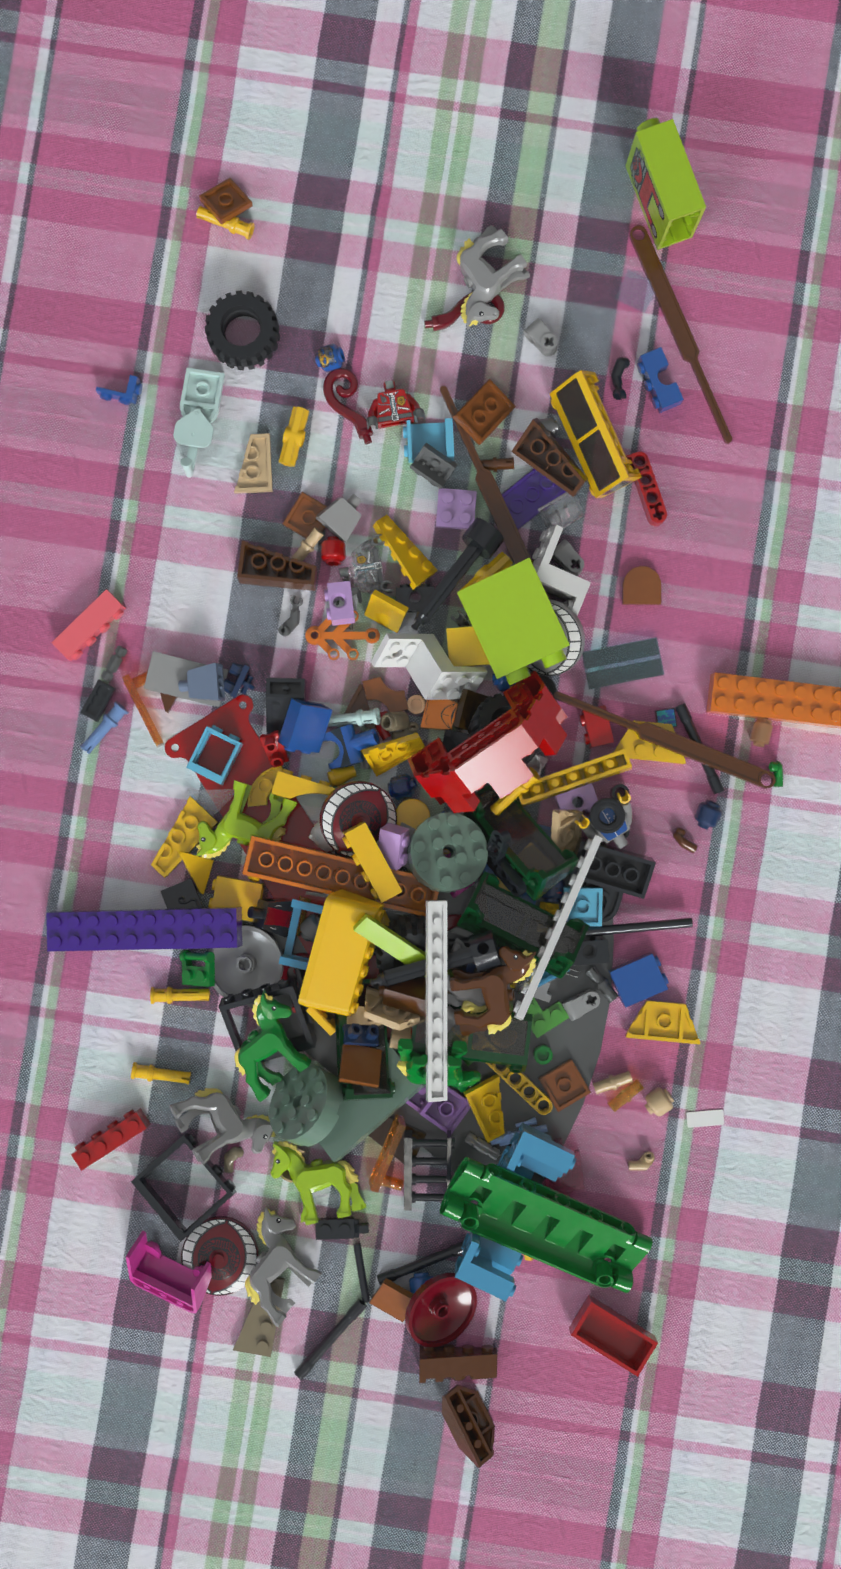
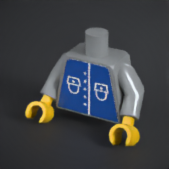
(607, 816)

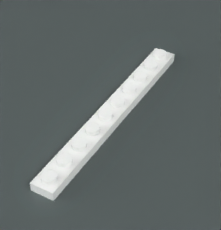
(554, 933)
(436, 1000)

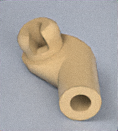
(643, 1163)

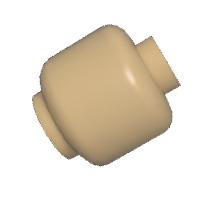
(659, 1102)

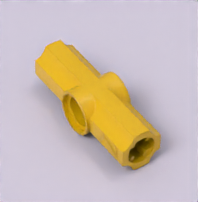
(294, 436)
(498, 564)

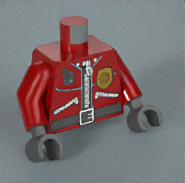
(393, 408)

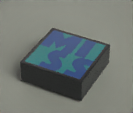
(666, 716)

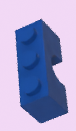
(664, 396)

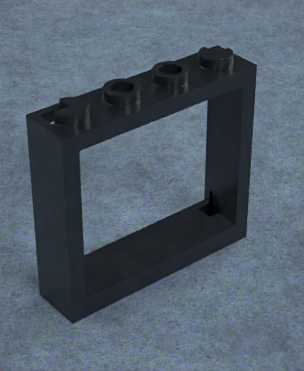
(248, 996)
(161, 1207)

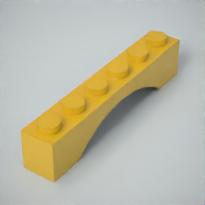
(292, 786)

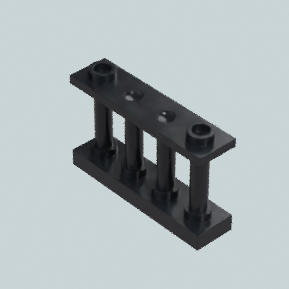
(411, 1161)

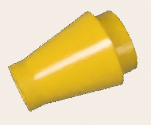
(340, 775)

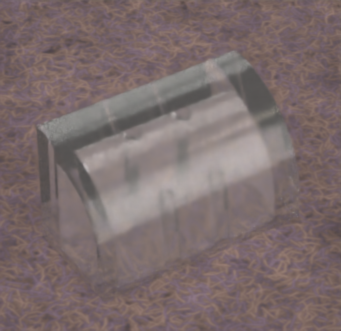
(561, 511)

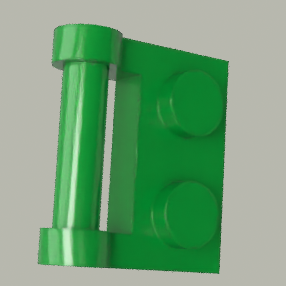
(195, 974)

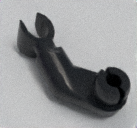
(620, 364)

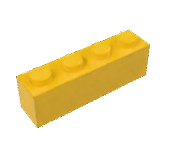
(372, 862)

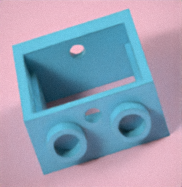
(192, 765)

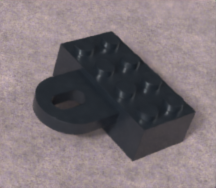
(617, 873)

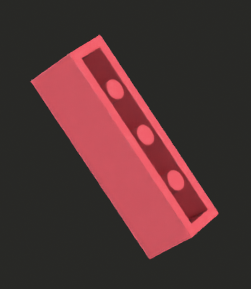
(89, 625)

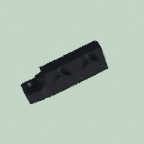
(340, 1228)

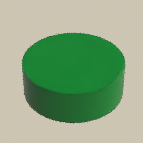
(542, 1054)

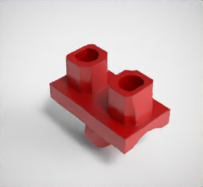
(274, 750)

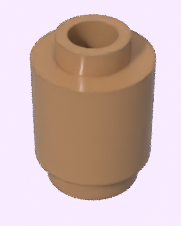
(761, 732)

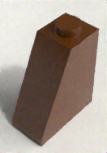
(406, 996)

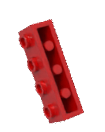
(116, 1135)

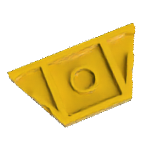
(644, 750)
(663, 1023)

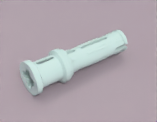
(360, 718)

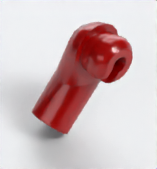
(383, 733)

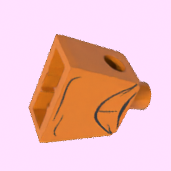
(439, 714)

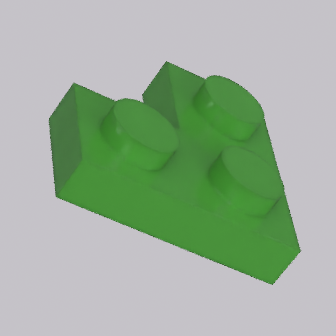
(546, 1019)

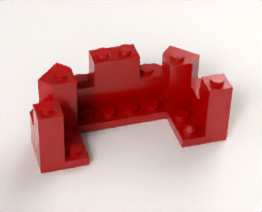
(495, 751)

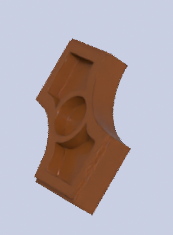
(392, 699)

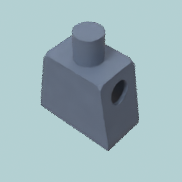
(204, 683)

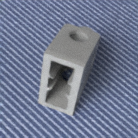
(341, 517)

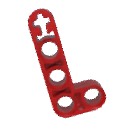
(651, 488)

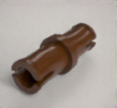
(498, 464)

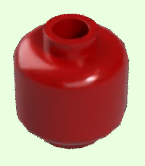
(333, 551)

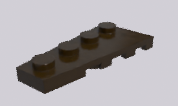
(380, 1135)

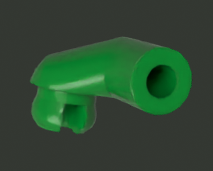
(777, 769)

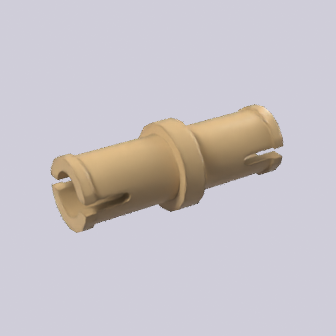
(308, 544)
(612, 1082)

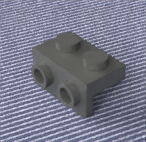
(433, 466)

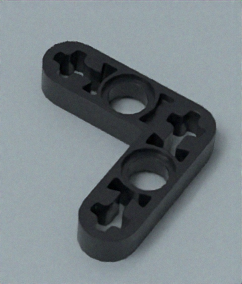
(498, 864)

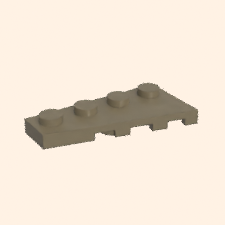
(258, 1330)

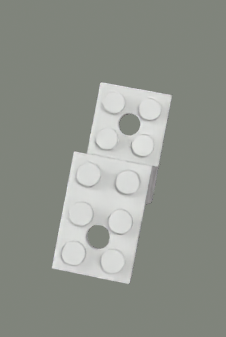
(554, 579)
(428, 665)

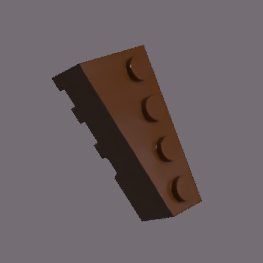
(547, 456)
(273, 569)
(457, 1362)

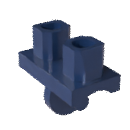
(239, 671)
(360, 1035)

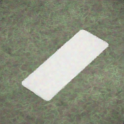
(705, 1118)

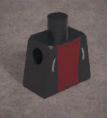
(272, 915)

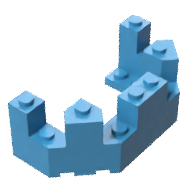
(487, 1262)

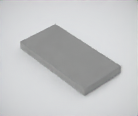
(167, 671)

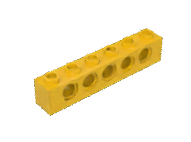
(577, 776)

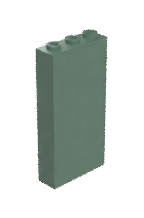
(362, 1117)

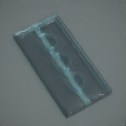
(622, 663)

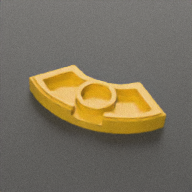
(262, 787)

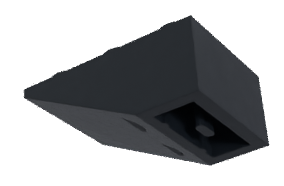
(278, 698)

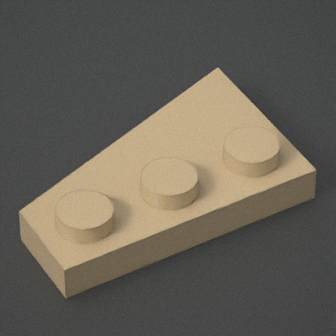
(257, 466)

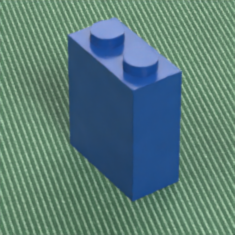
(305, 726)
(638, 979)

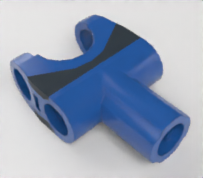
(350, 744)

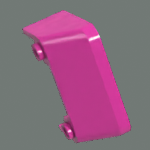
(166, 1277)

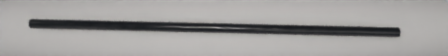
(614, 929)

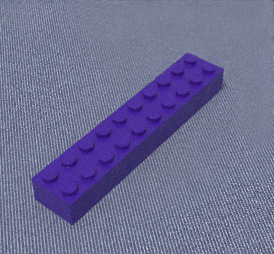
(144, 929)

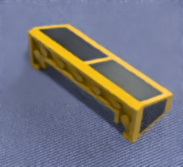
(592, 434)

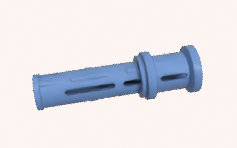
(110, 720)

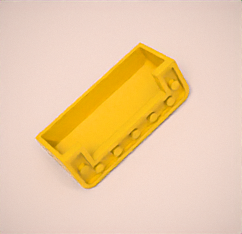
(339, 955)

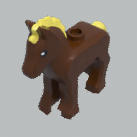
(495, 990)

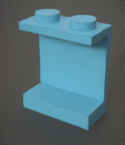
(435, 434)

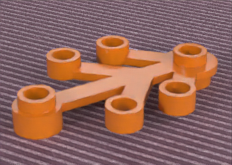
(338, 637)

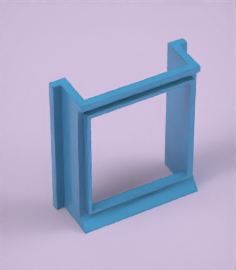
(288, 958)

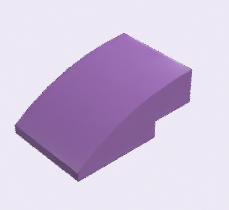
(443, 1114)

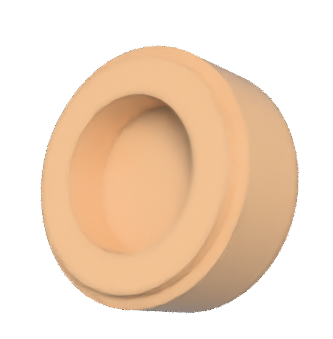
(416, 704)

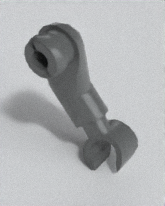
(293, 621)

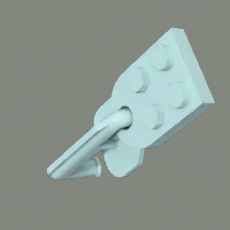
(199, 409)

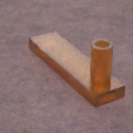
(132, 685)
(378, 1176)

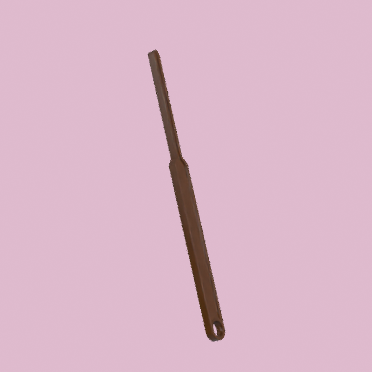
(676, 320)
(491, 493)
(678, 744)

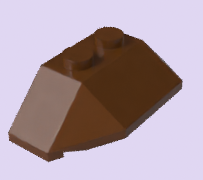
(469, 1423)

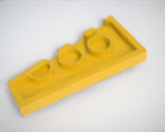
(411, 559)
(182, 837)

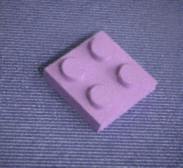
(455, 508)

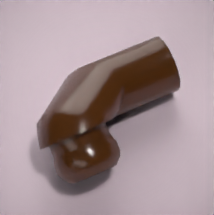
(683, 842)

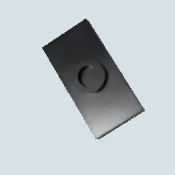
(98, 700)

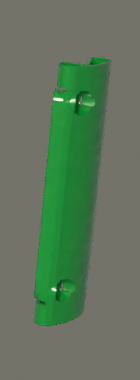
(544, 1224)

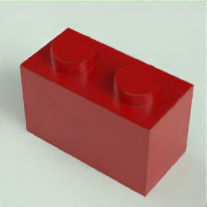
(597, 729)

